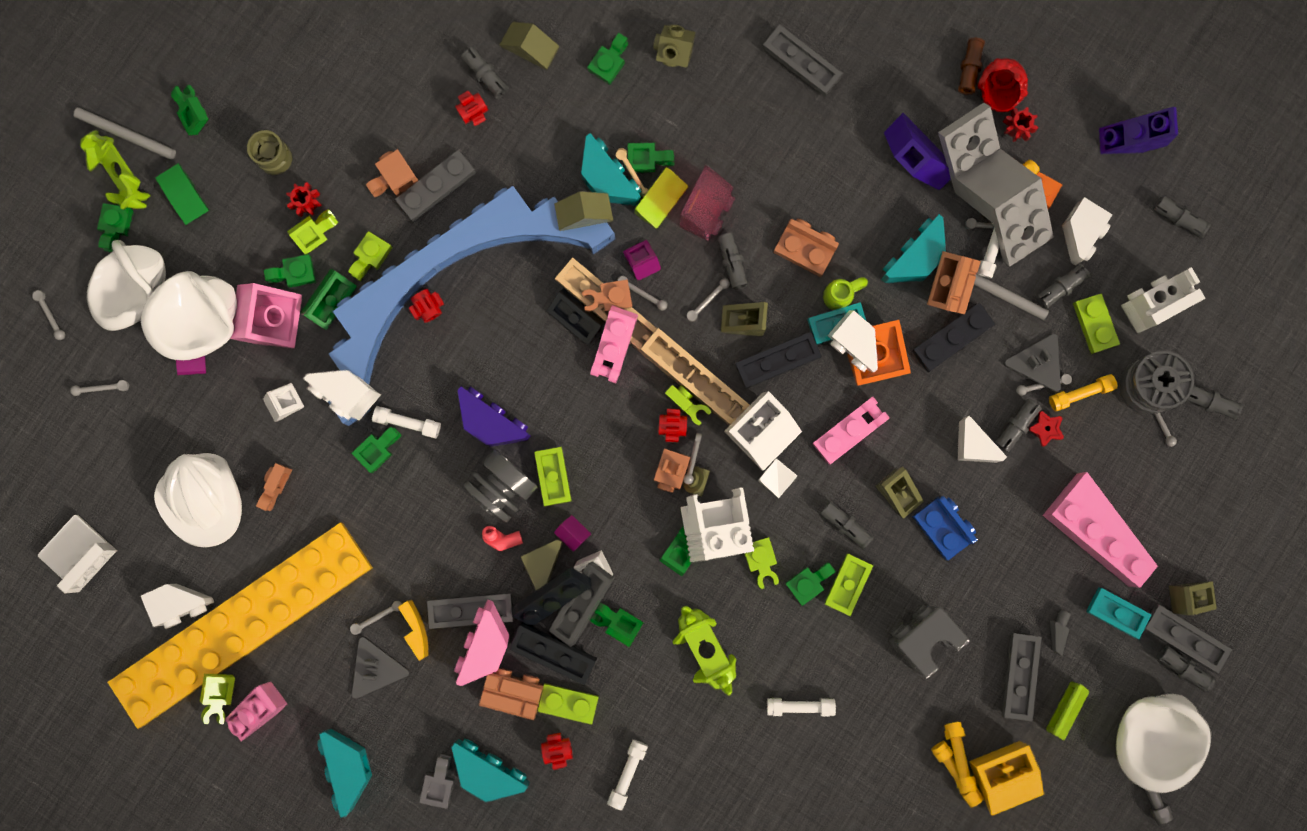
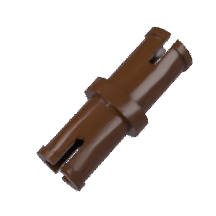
(971, 66)

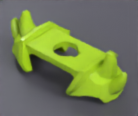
(101, 150)
(716, 670)

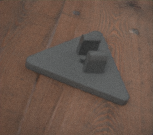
(1039, 363)
(374, 669)

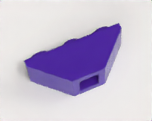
(1140, 133)
(917, 153)
(488, 421)

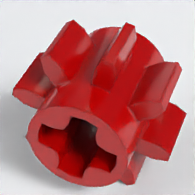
(471, 108)
(1020, 117)
(296, 199)
(426, 305)
(672, 425)
(556, 751)

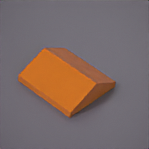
(891, 355)

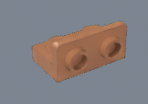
(806, 246)

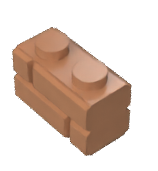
(953, 282)
(512, 693)

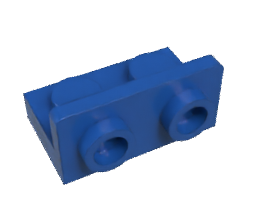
(945, 527)

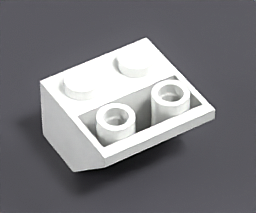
(345, 390)
(763, 430)

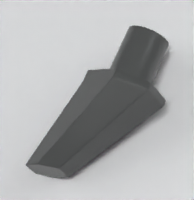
(1059, 632)

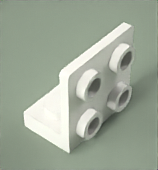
(76, 554)

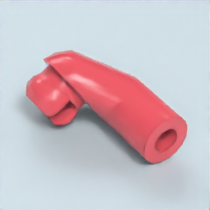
(500, 541)

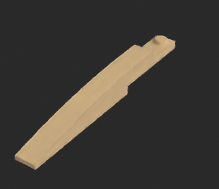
(661, 350)

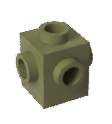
(674, 46)

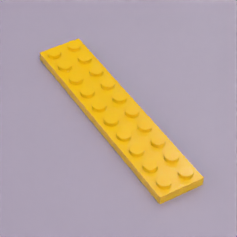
(240, 625)

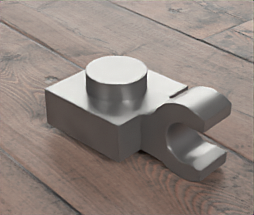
(437, 786)

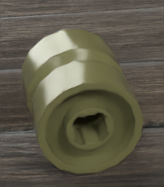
(269, 152)

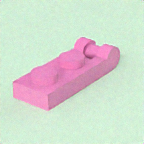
(614, 343)
(849, 431)

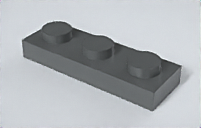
(802, 60)
(435, 185)
(462, 611)
(577, 612)
(1187, 639)
(1021, 677)

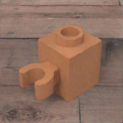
(394, 173)
(671, 470)

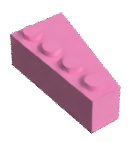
(1096, 527)

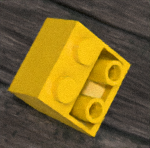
(1007, 777)

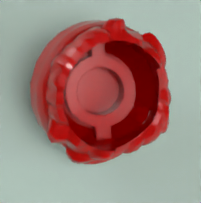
(1003, 84)

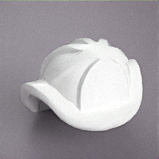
(124, 284)
(189, 316)
(199, 499)
(1162, 742)

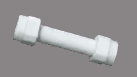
(987, 265)
(384, 416)
(825, 707)
(618, 796)

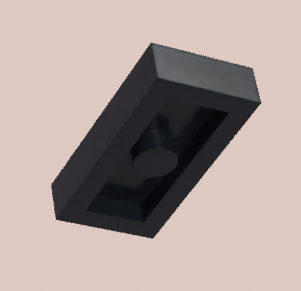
(572, 315)

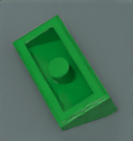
(326, 297)

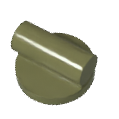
(700, 479)

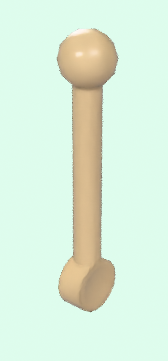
(621, 154)

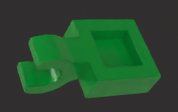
(608, 62)
(190, 112)
(644, 157)
(113, 223)
(296, 272)
(374, 451)
(807, 584)
(620, 625)

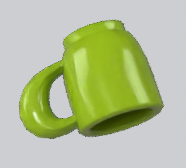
(841, 292)

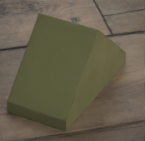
(530, 44)
(583, 210)
(744, 319)
(900, 492)
(541, 562)
(1192, 598)

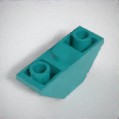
(606, 175)
(919, 255)
(345, 769)
(484, 774)

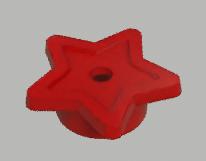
(1039, 428)

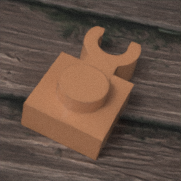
(611, 293)
(275, 481)

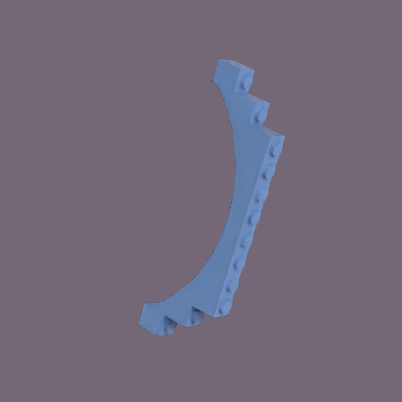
(496, 223)

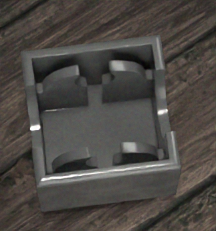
(919, 635)

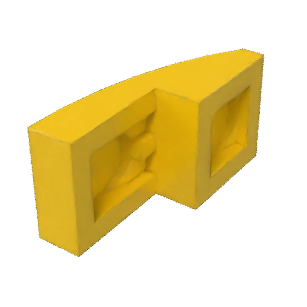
(417, 638)

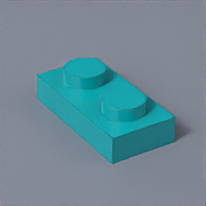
(824, 323)
(1118, 613)

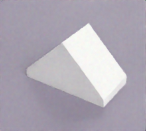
(975, 444)

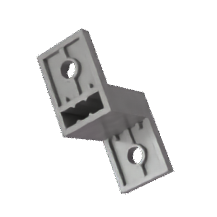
(996, 184)

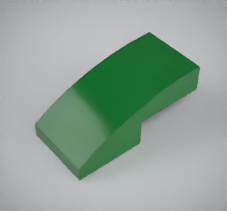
(182, 194)
(677, 554)

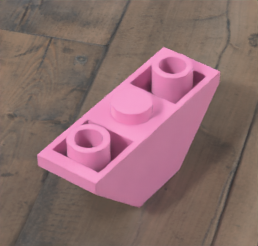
(484, 646)
(255, 710)

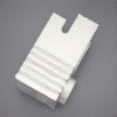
(1163, 300)
(717, 527)

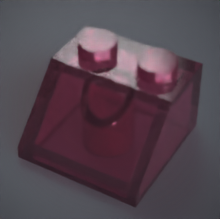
(706, 205)

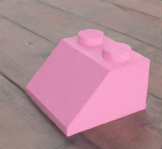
(266, 315)

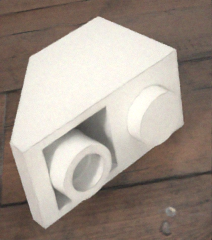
(1083, 228)
(857, 339)
(172, 602)

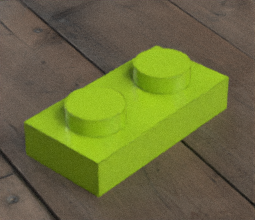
(1096, 323)
(553, 476)
(848, 584)
(568, 703)

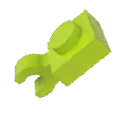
(310, 233)
(371, 252)
(682, 399)

